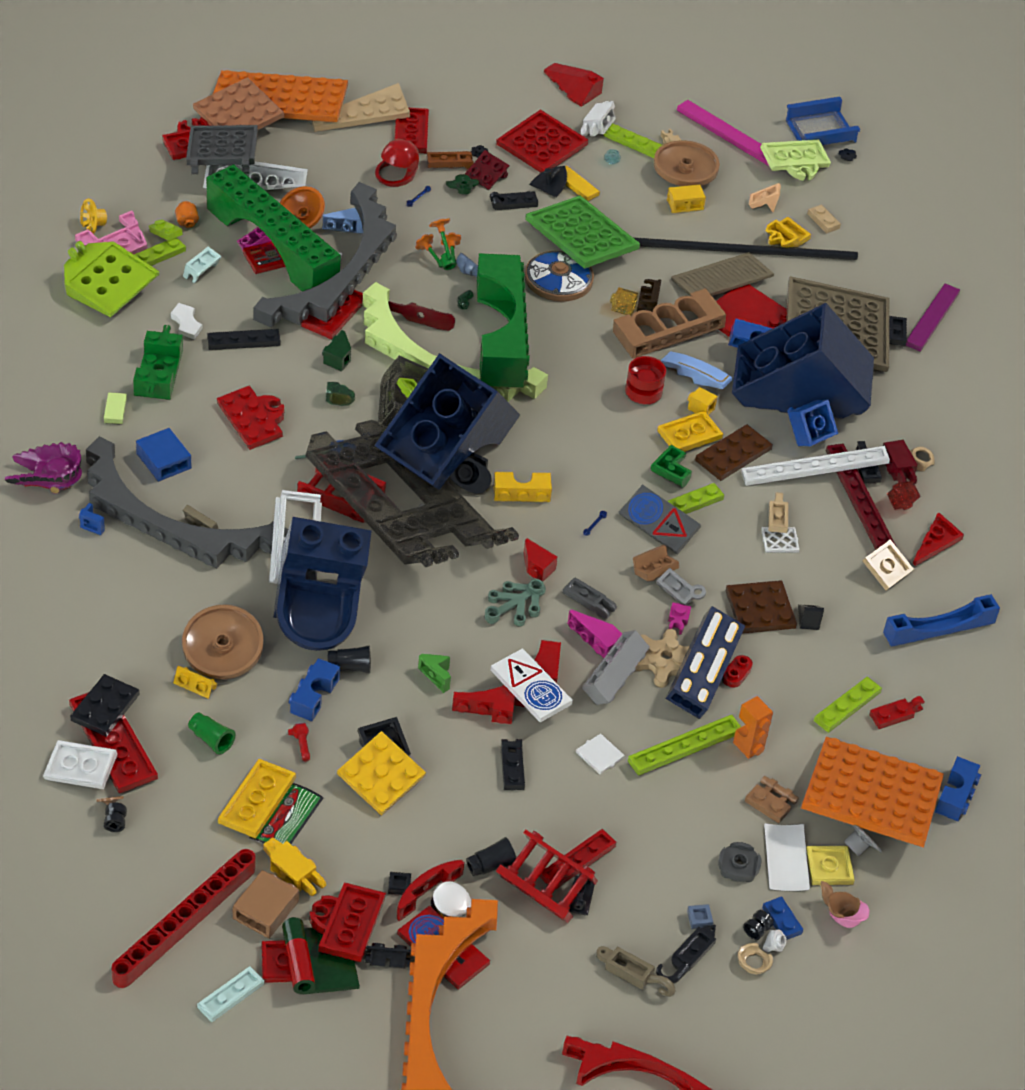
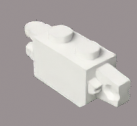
(598, 119)

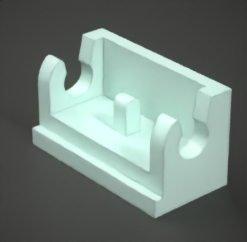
(201, 263)

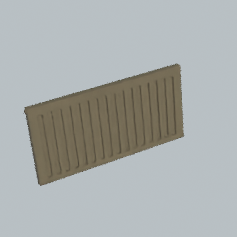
(723, 275)

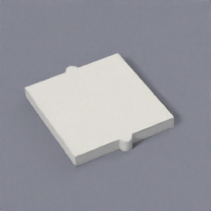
(600, 754)

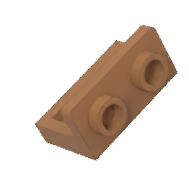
(654, 563)

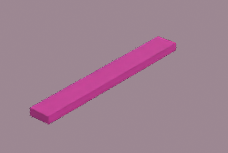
(722, 129)

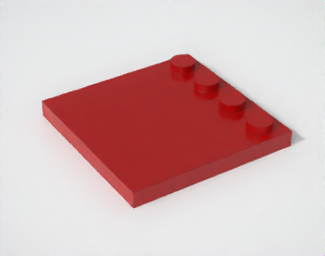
(542, 141)
(752, 306)

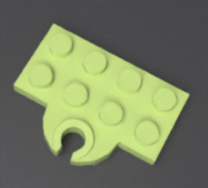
(796, 157)

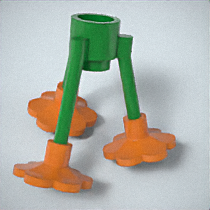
(447, 259)

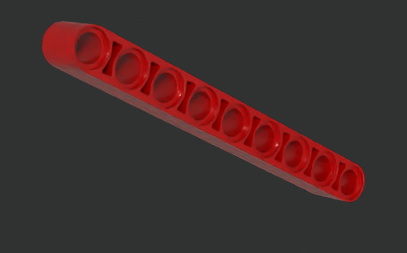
(240, 867)

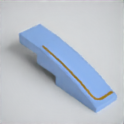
(700, 371)

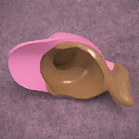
(844, 907)

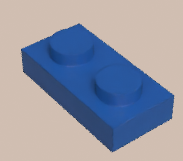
(783, 917)

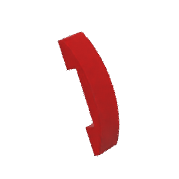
(444, 872)

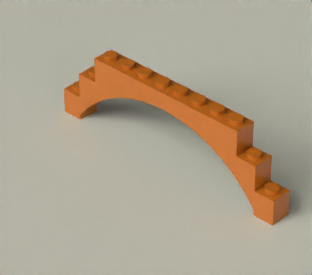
(432, 960)

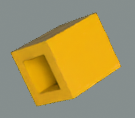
(702, 400)

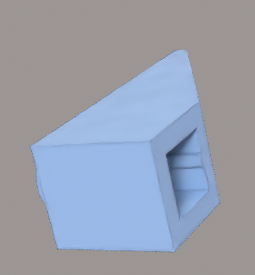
(344, 220)

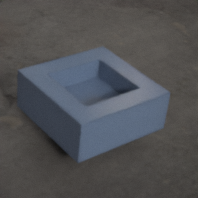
(699, 916)

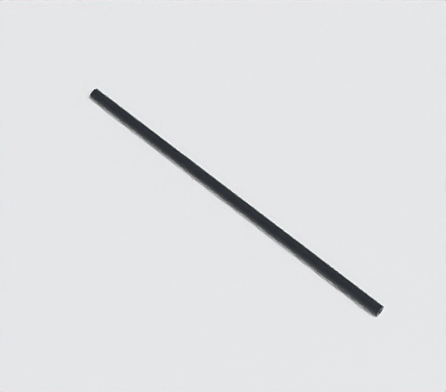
(742, 248)

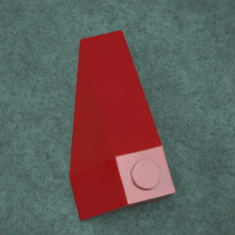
(578, 83)

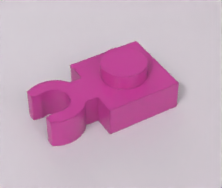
(679, 616)

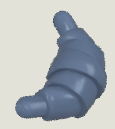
(466, 265)

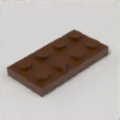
(733, 452)

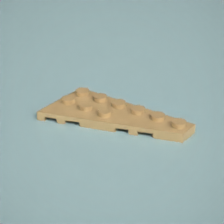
(375, 107)

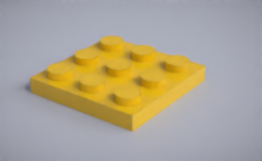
(381, 773)

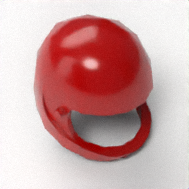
(400, 154)

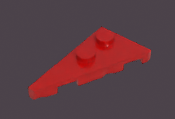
(940, 537)

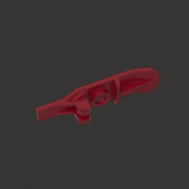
(431, 317)

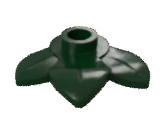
(462, 183)

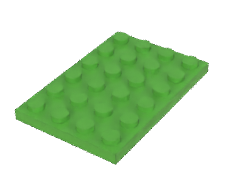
(582, 231)

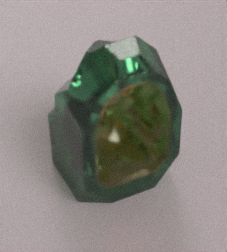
(339, 394)

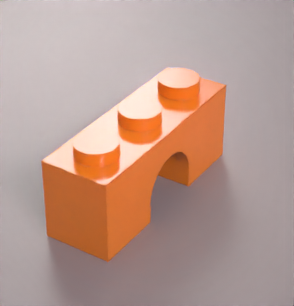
(753, 735)

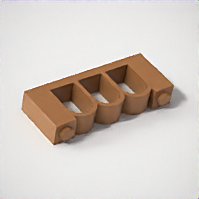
(700, 302)

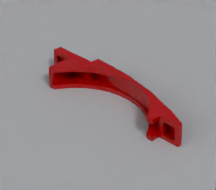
(601, 1060)

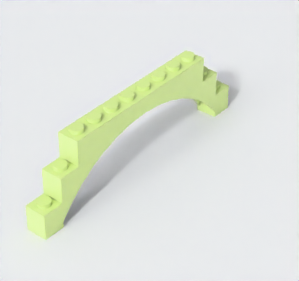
(389, 339)

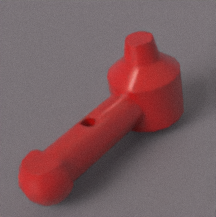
(300, 732)

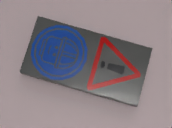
(660, 519)

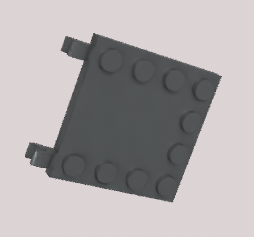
(222, 146)

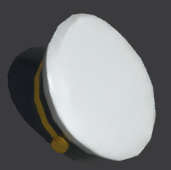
(450, 900)

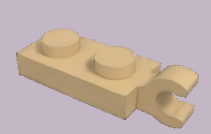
(778, 514)

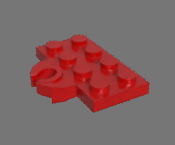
(178, 141)
(253, 415)
(347, 920)

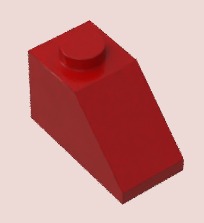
(538, 561)

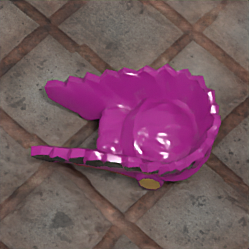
(54, 467)

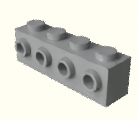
(616, 667)

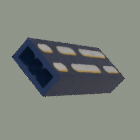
(705, 662)

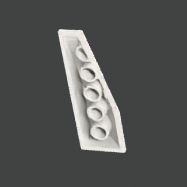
(268, 175)

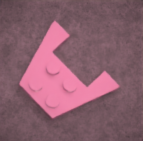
(129, 238)

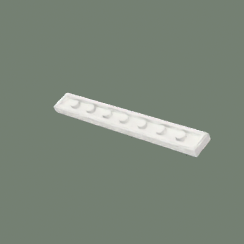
(815, 465)

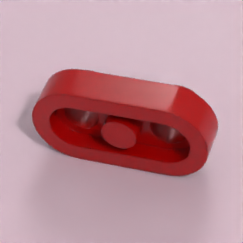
(740, 668)

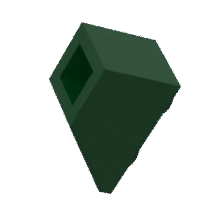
(338, 352)

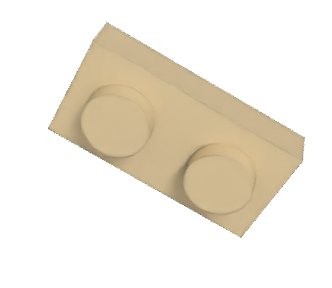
(824, 219)

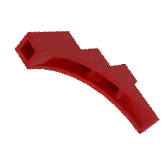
(500, 701)

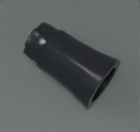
(352, 659)
(491, 857)

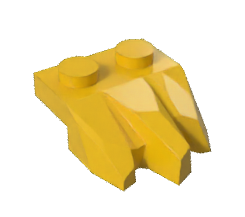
(787, 233)

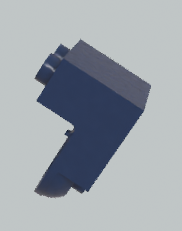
(318, 612)

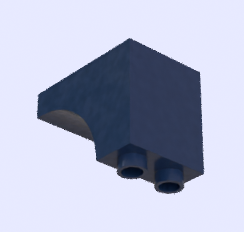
(446, 422)

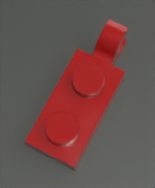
(896, 712)

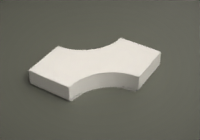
(184, 317)

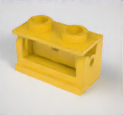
(686, 198)

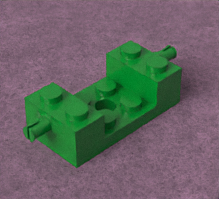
(163, 352)

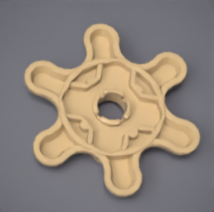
(660, 666)

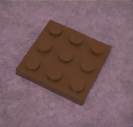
(761, 606)

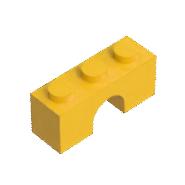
(508, 489)

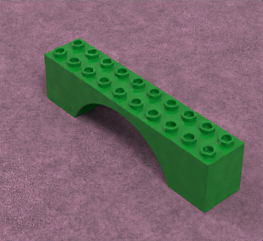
(306, 255)
(506, 350)

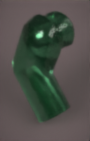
(462, 300)

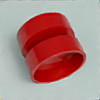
(645, 380)

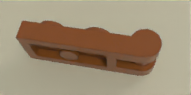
(449, 159)

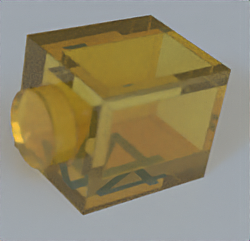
(624, 301)

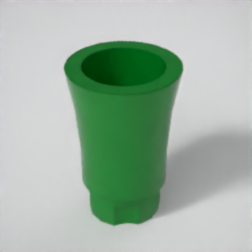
(212, 733)

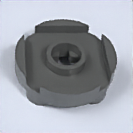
(738, 872)

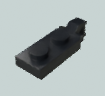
(868, 474)

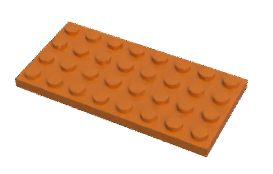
(295, 95)

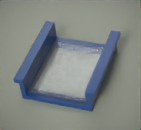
(820, 121)

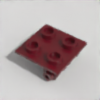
(488, 170)

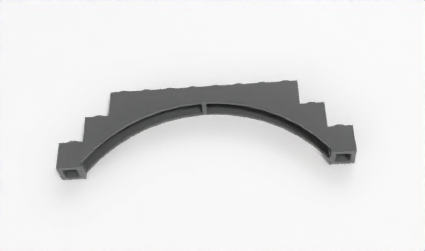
(327, 297)
(202, 543)

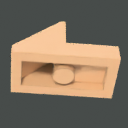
(766, 196)

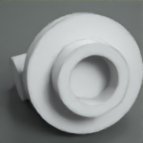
(775, 941)

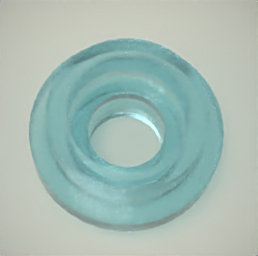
(612, 156)

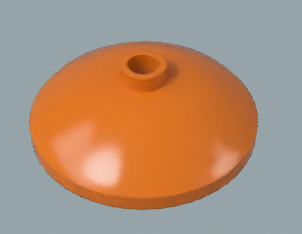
(305, 204)

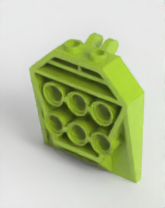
(105, 276)

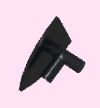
(551, 180)

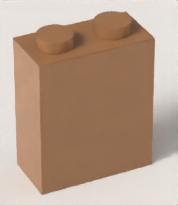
(265, 904)

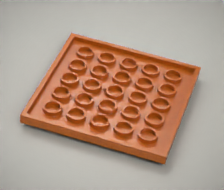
(873, 791)

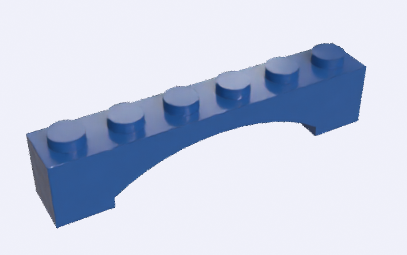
(978, 613)

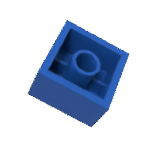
(812, 422)

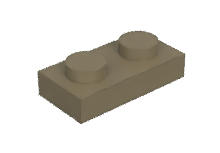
(196, 518)

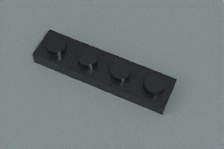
(243, 339)

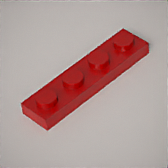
(583, 854)

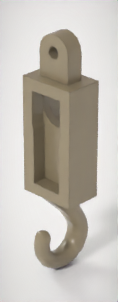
(635, 972)

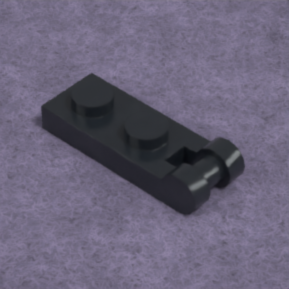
(513, 200)
(512, 765)

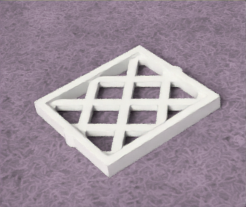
(778, 549)

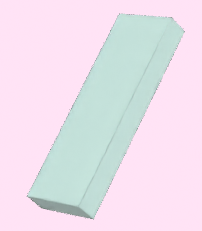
(230, 994)

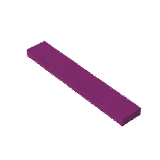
(932, 317)

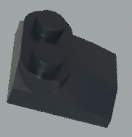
(389, 727)

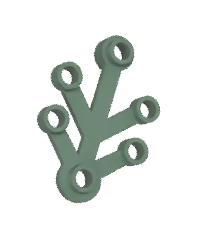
(533, 589)

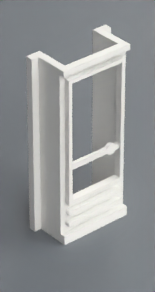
(278, 529)

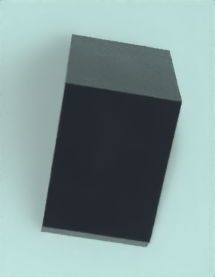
(810, 616)

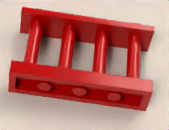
(332, 501)
(544, 897)

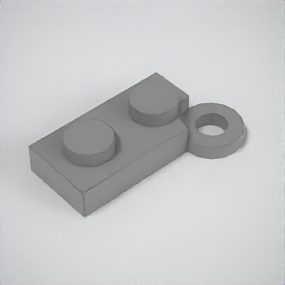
(679, 588)

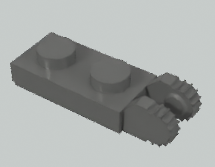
(589, 597)

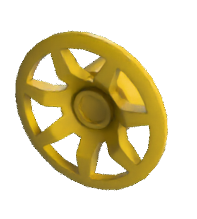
(94, 216)

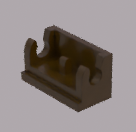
(649, 295)

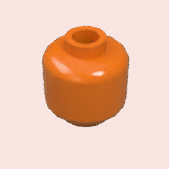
(186, 214)

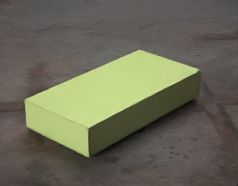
(115, 408)

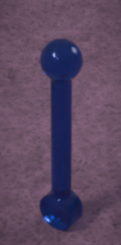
(410, 202)
(603, 514)

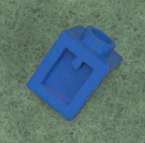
(91, 521)

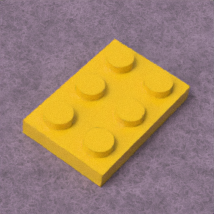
(690, 431)

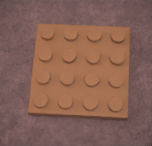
(239, 105)

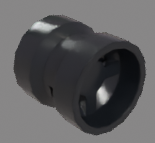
(115, 815)
(758, 924)

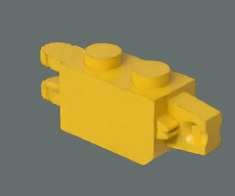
(292, 866)

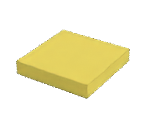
(830, 865)

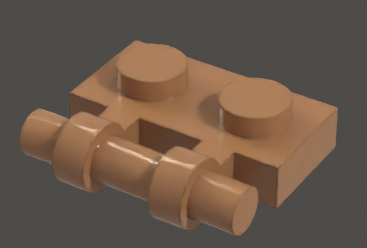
(768, 803)

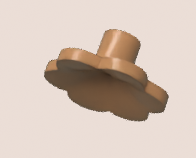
(109, 800)

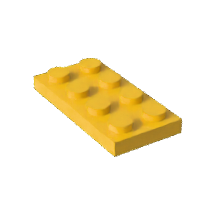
(257, 798)

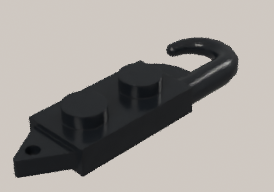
(691, 952)

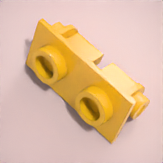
(194, 682)

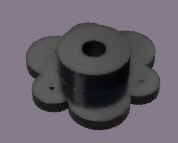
(478, 150)
(847, 154)

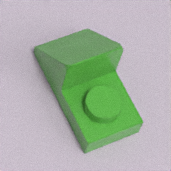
(435, 669)

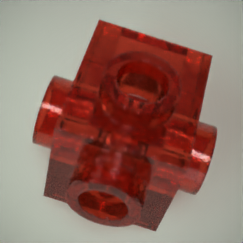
(903, 495)

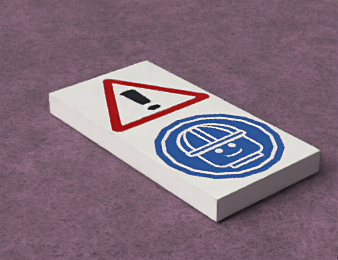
(531, 685)

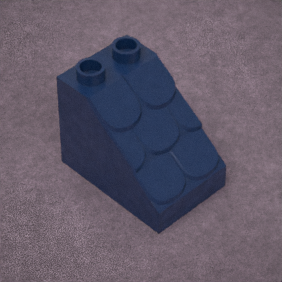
(803, 363)

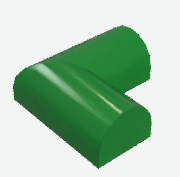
(669, 466)

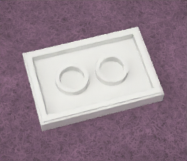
(80, 764)

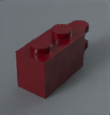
(901, 462)

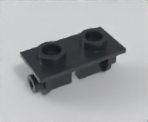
(583, 899)
(380, 953)

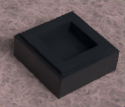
(398, 882)

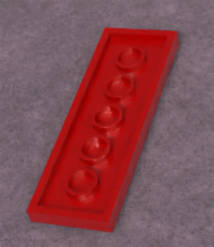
(132, 764)

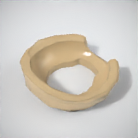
(921, 464)
(750, 950)

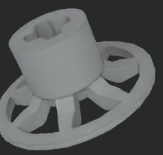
(860, 841)

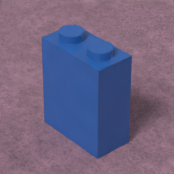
(163, 454)

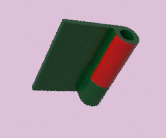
(315, 970)

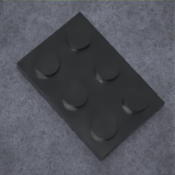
(105, 705)

